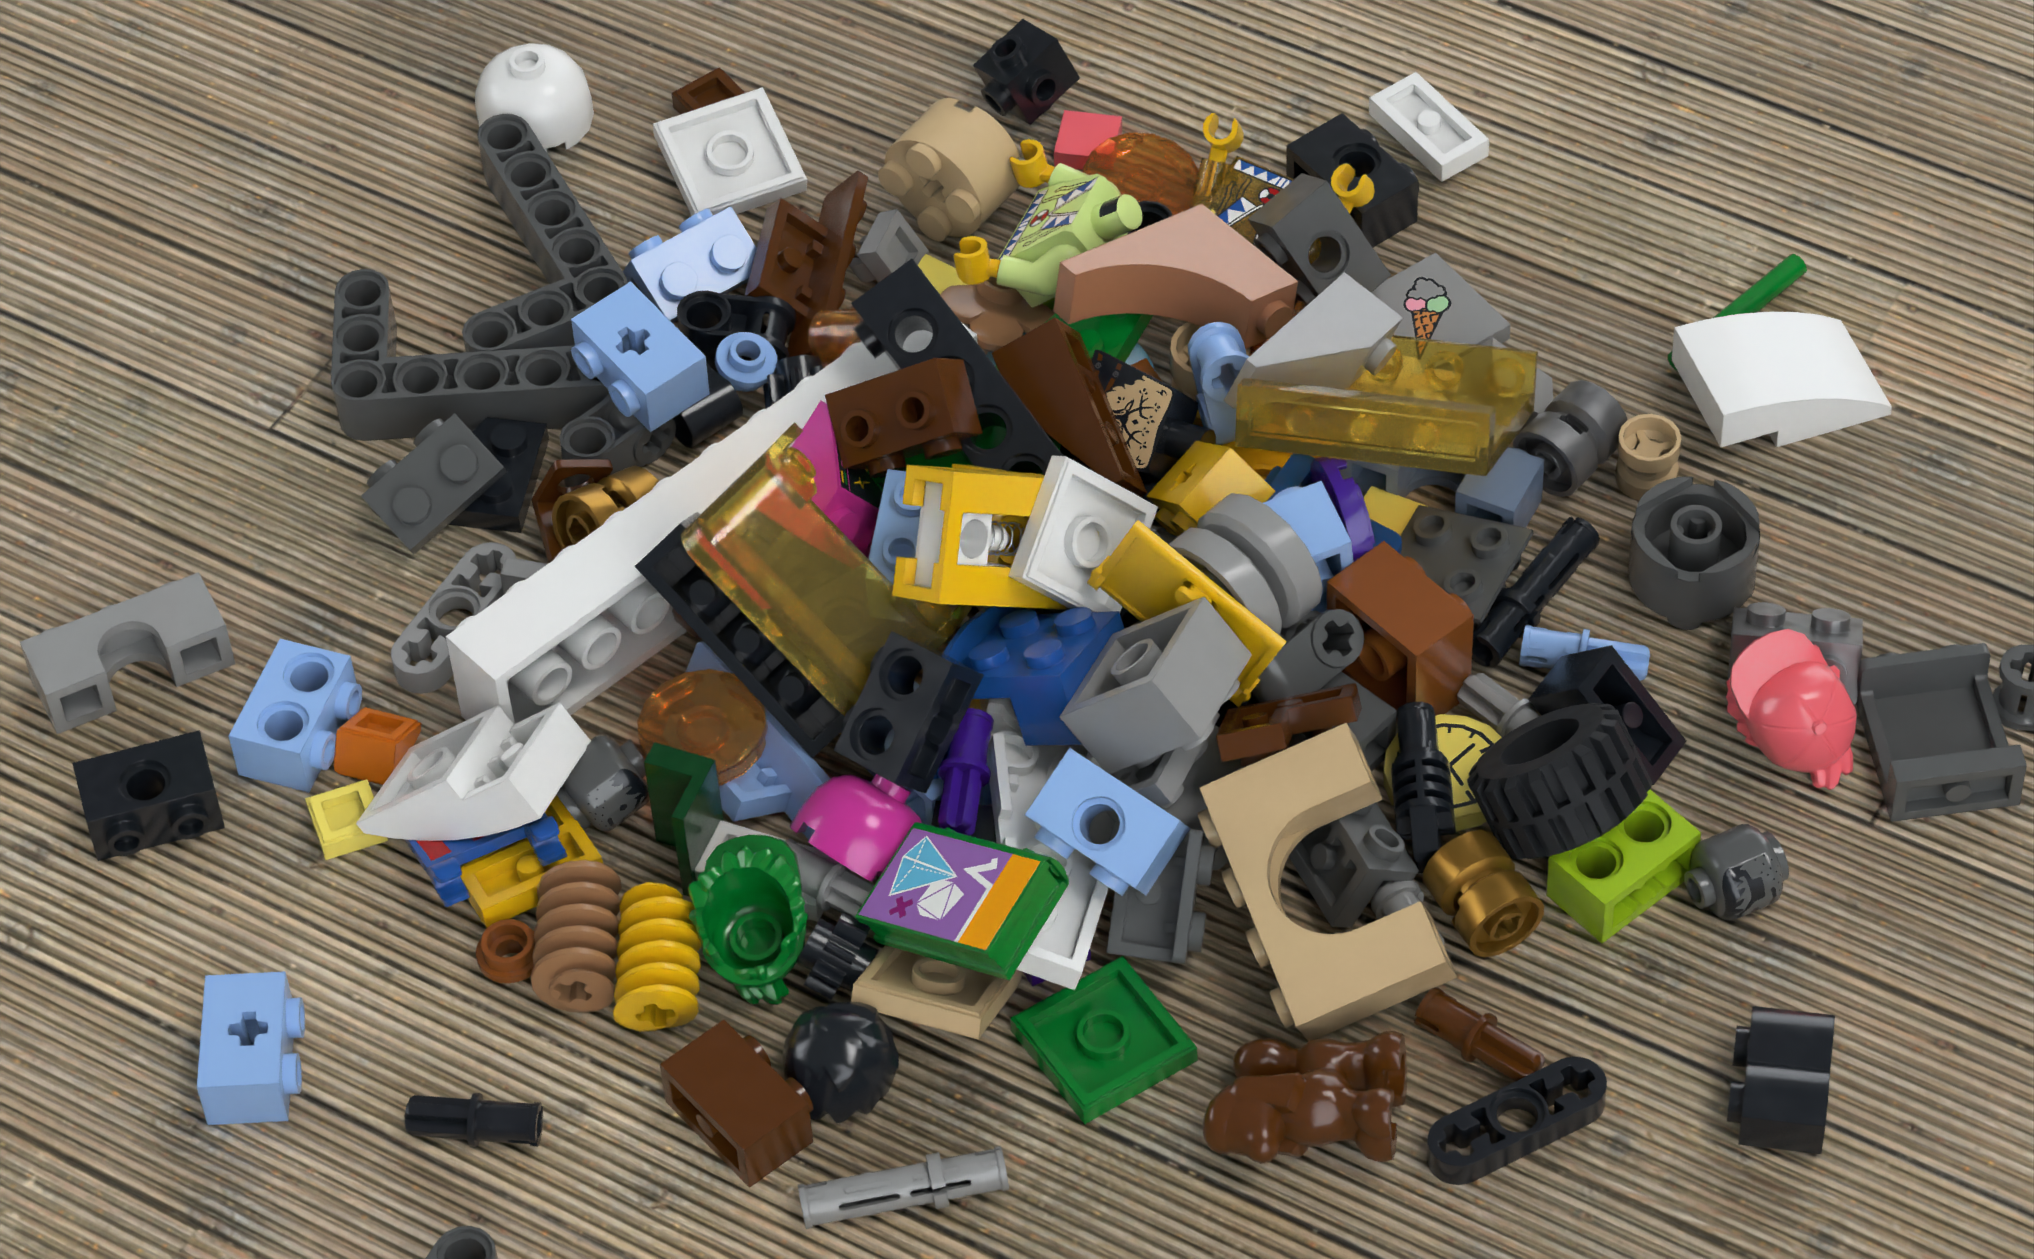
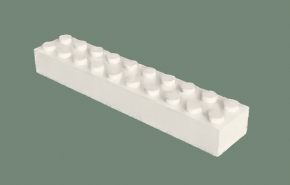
(590, 609)

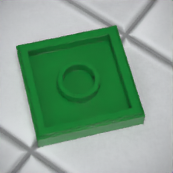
(1103, 1040)

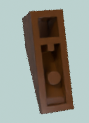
(1064, 395)

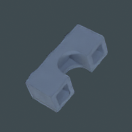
(1505, 495)

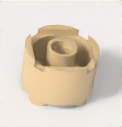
(951, 169)

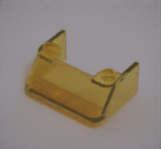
(805, 576)

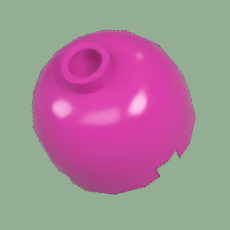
(857, 821)

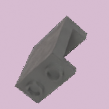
(1937, 733)

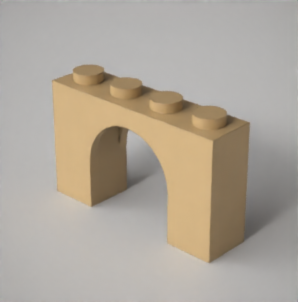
(1259, 821)

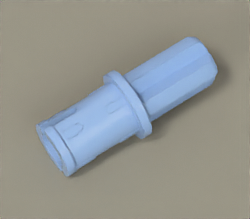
(1544, 648)

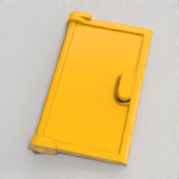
(1154, 578)

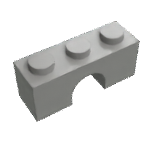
(165, 626)

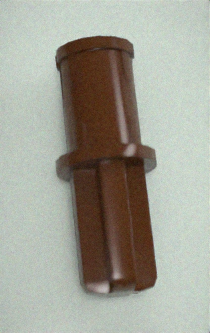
(1476, 1035)

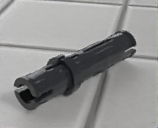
(1532, 591)

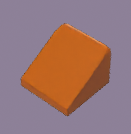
(373, 744)

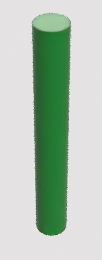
(1764, 290)

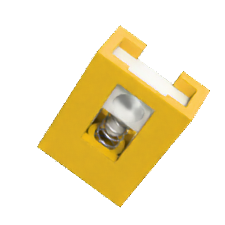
(968, 536)

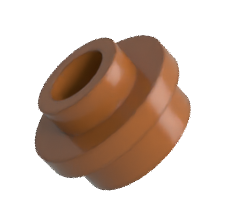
(501, 939)

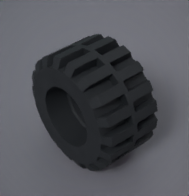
(1559, 781)

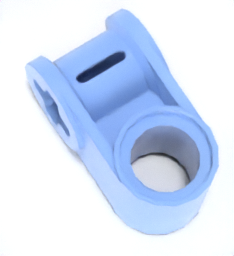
(1216, 360)

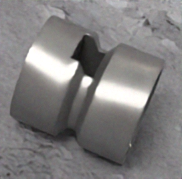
(1573, 435)

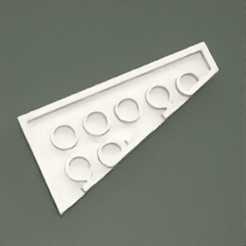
(1015, 782)

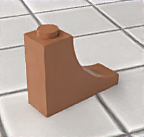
(1181, 270)

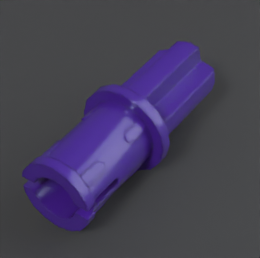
(965, 772)

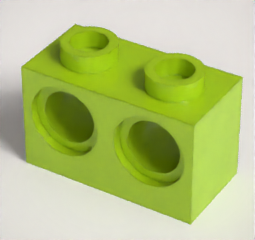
(1634, 865)

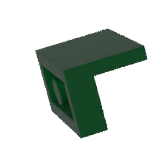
(683, 804)

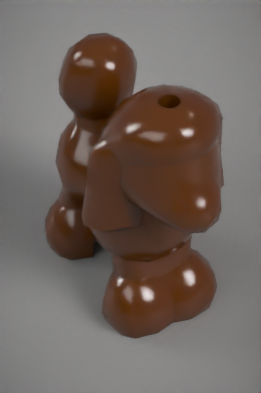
(1310, 1098)

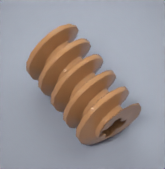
(576, 936)

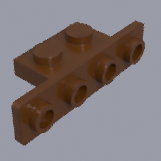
(808, 258)

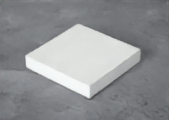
(730, 155)
(1072, 531)

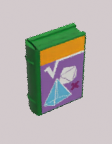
(963, 900)

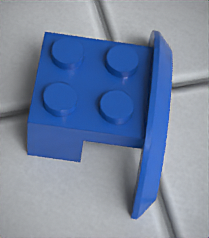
(1033, 662)

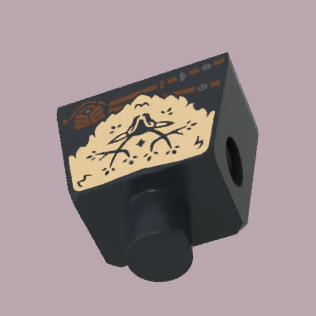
(1150, 415)

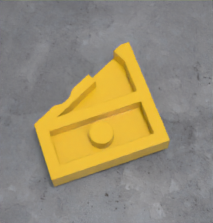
(508, 878)

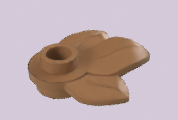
(994, 312)

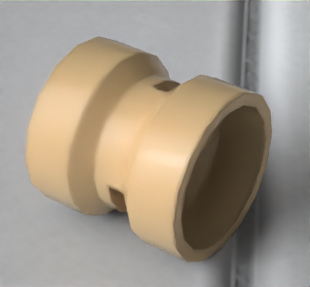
(1647, 453)

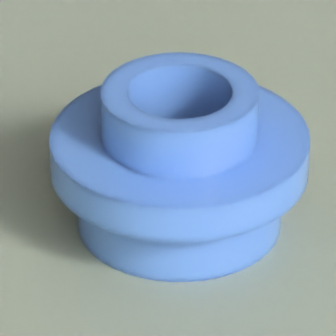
(744, 374)

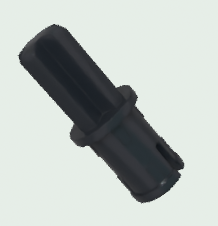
(474, 1119)

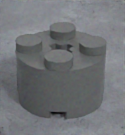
(1694, 550)

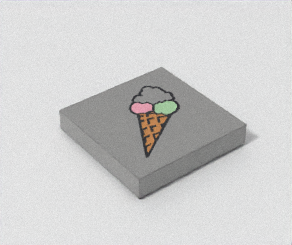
(1440, 305)

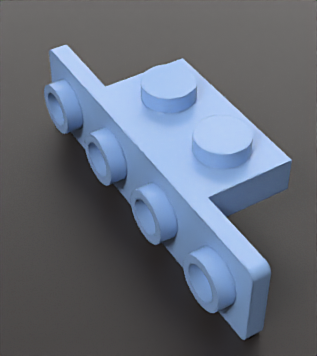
(779, 778)

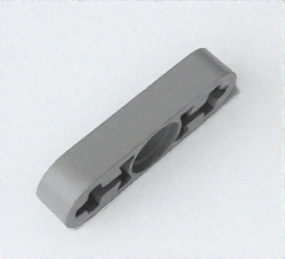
(456, 592)

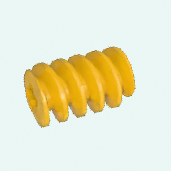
(656, 959)

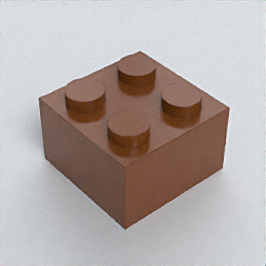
(1412, 630)

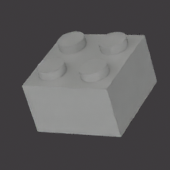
(1157, 687)

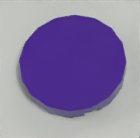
(1347, 501)

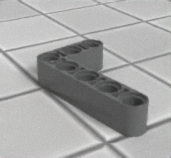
(554, 233)
(401, 395)

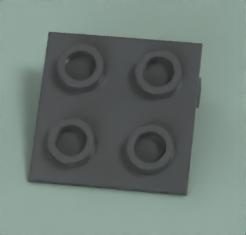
(1465, 554)

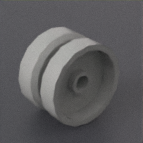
(1254, 560)

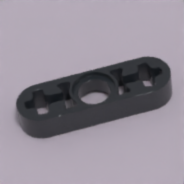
(1500, 1146)

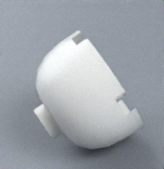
(541, 88)

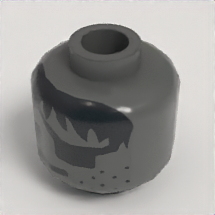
(606, 784)
(1737, 872)

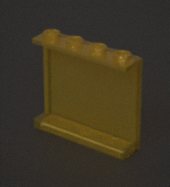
(1425, 409)

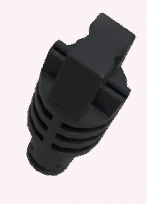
(1421, 783)

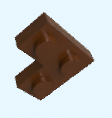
(1268, 726)

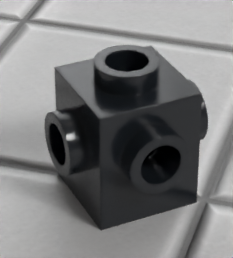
(1025, 72)

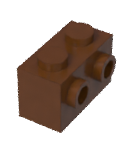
(904, 415)

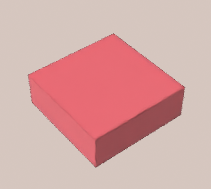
(1081, 134)

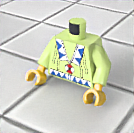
(1061, 222)

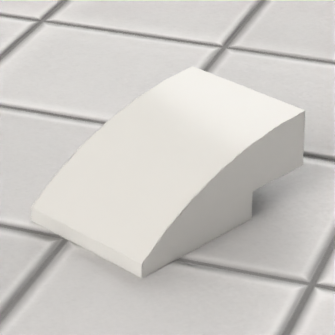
(1776, 376)
(477, 777)

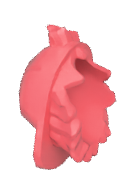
(1793, 706)

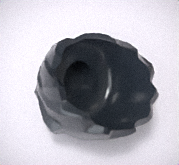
(841, 1058)

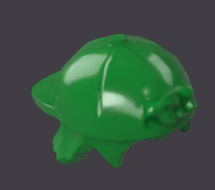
(751, 915)

